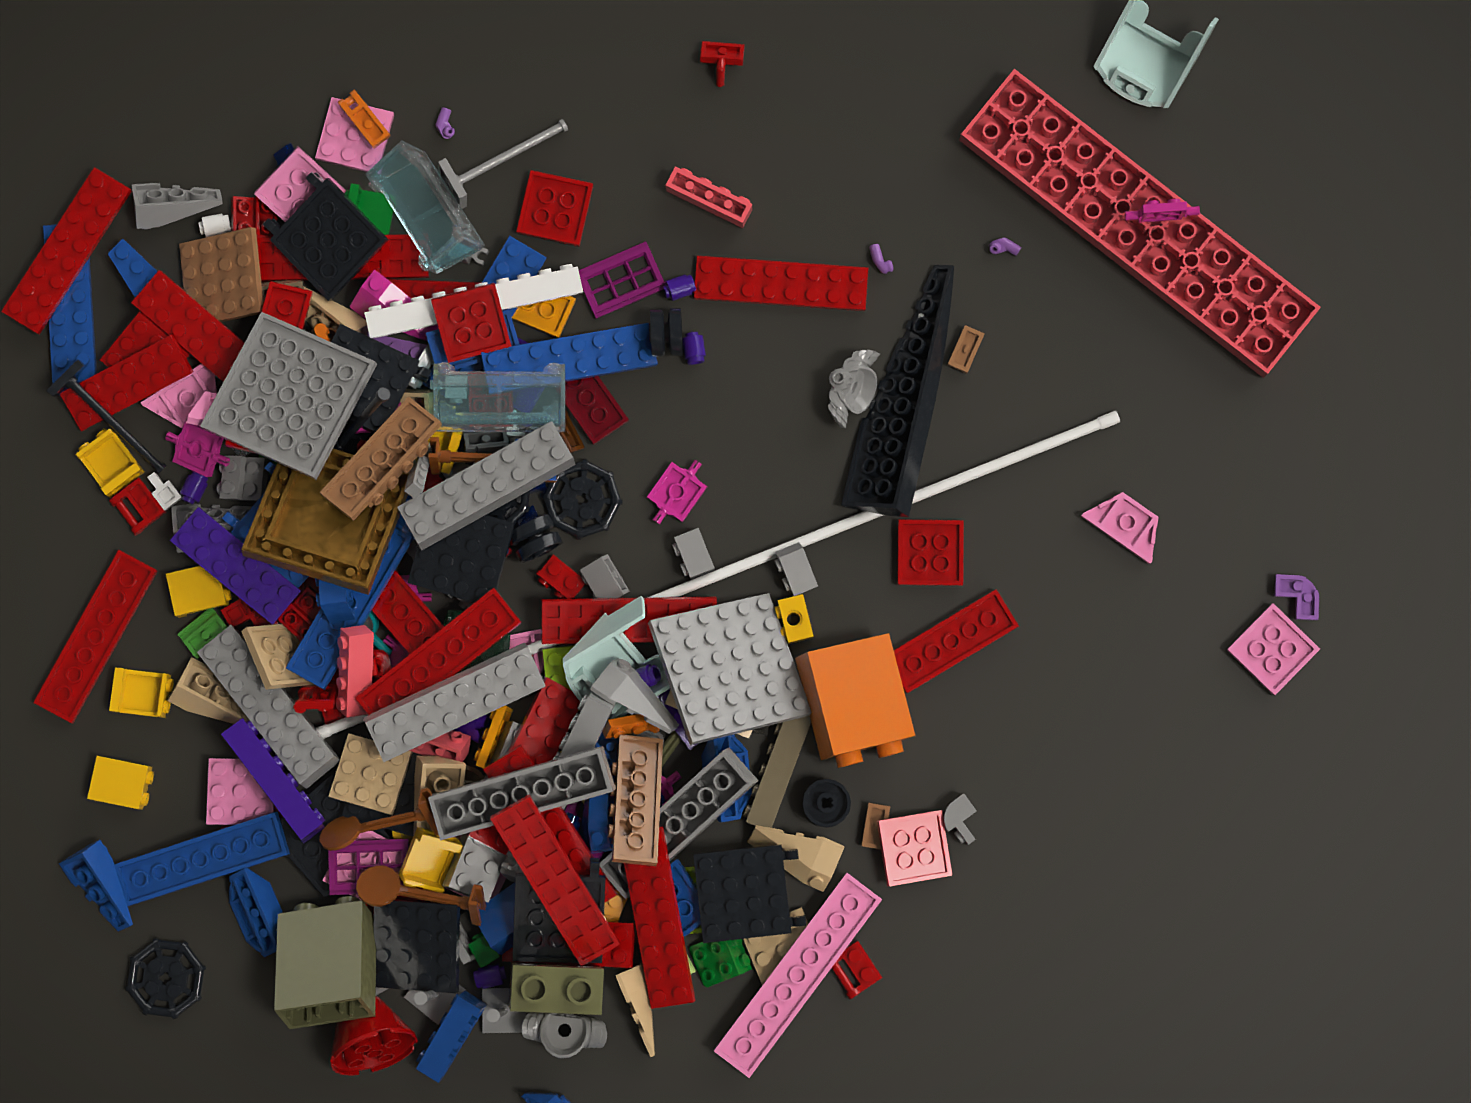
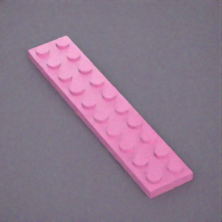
(797, 975)

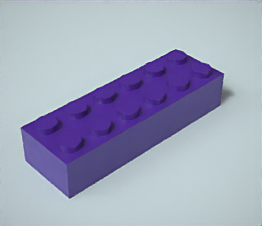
(222, 557)
(271, 778)

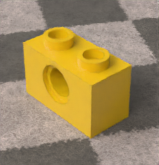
(797, 606)

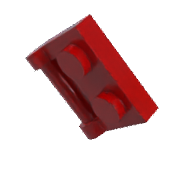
(144, 503)
(321, 699)
(860, 966)

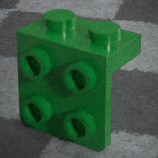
(373, 205)
(720, 960)

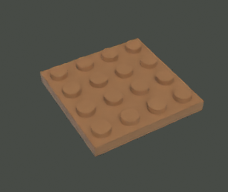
(224, 273)

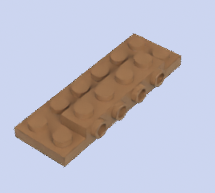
(382, 460)
(636, 800)

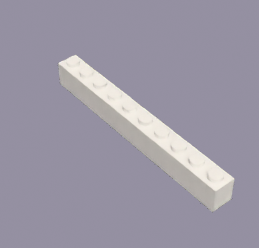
(511, 294)

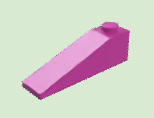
(380, 291)

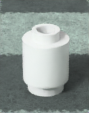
(215, 225)

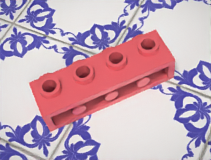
(709, 197)
(355, 668)
(450, 745)

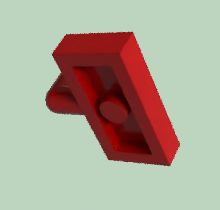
(722, 55)

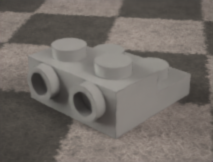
(243, 479)

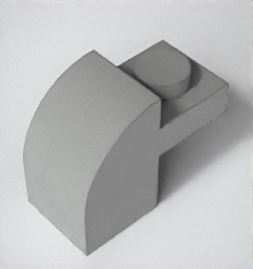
(954, 816)

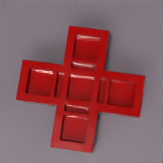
(241, 612)

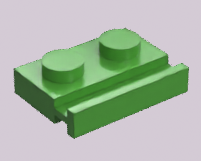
(202, 631)

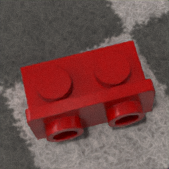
(561, 578)

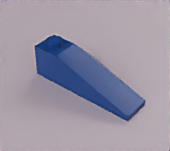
(596, 822)
(96, 874)

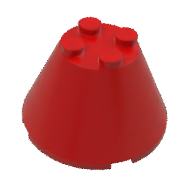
(371, 1042)

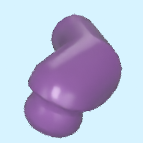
(443, 125)
(1002, 245)
(878, 260)

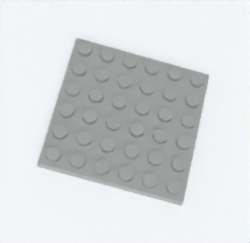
(288, 395)
(729, 668)

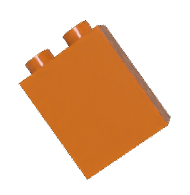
(856, 699)

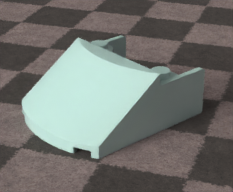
(1144, 61)
(602, 646)

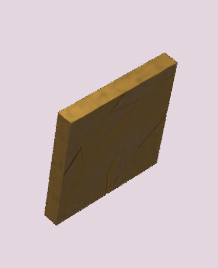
(313, 537)

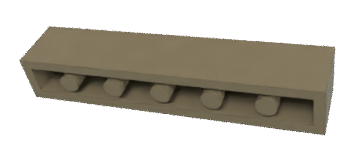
(777, 772)

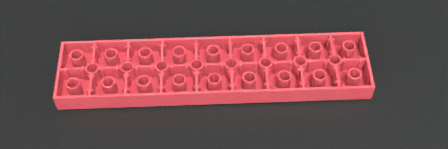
(1181, 260)

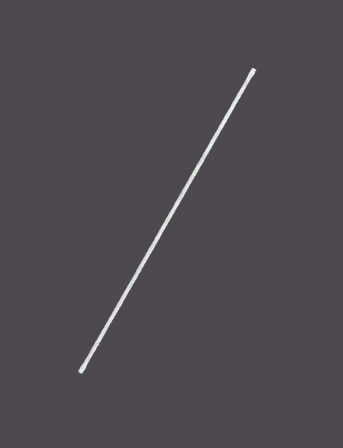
(1100, 423)

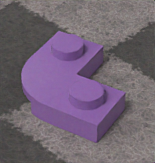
(1303, 590)

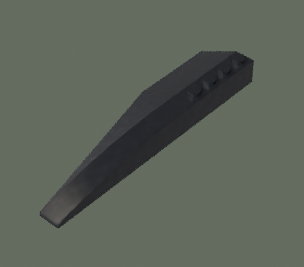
(899, 418)

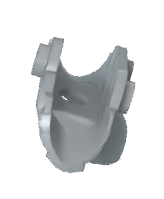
(853, 386)
(585, 1032)

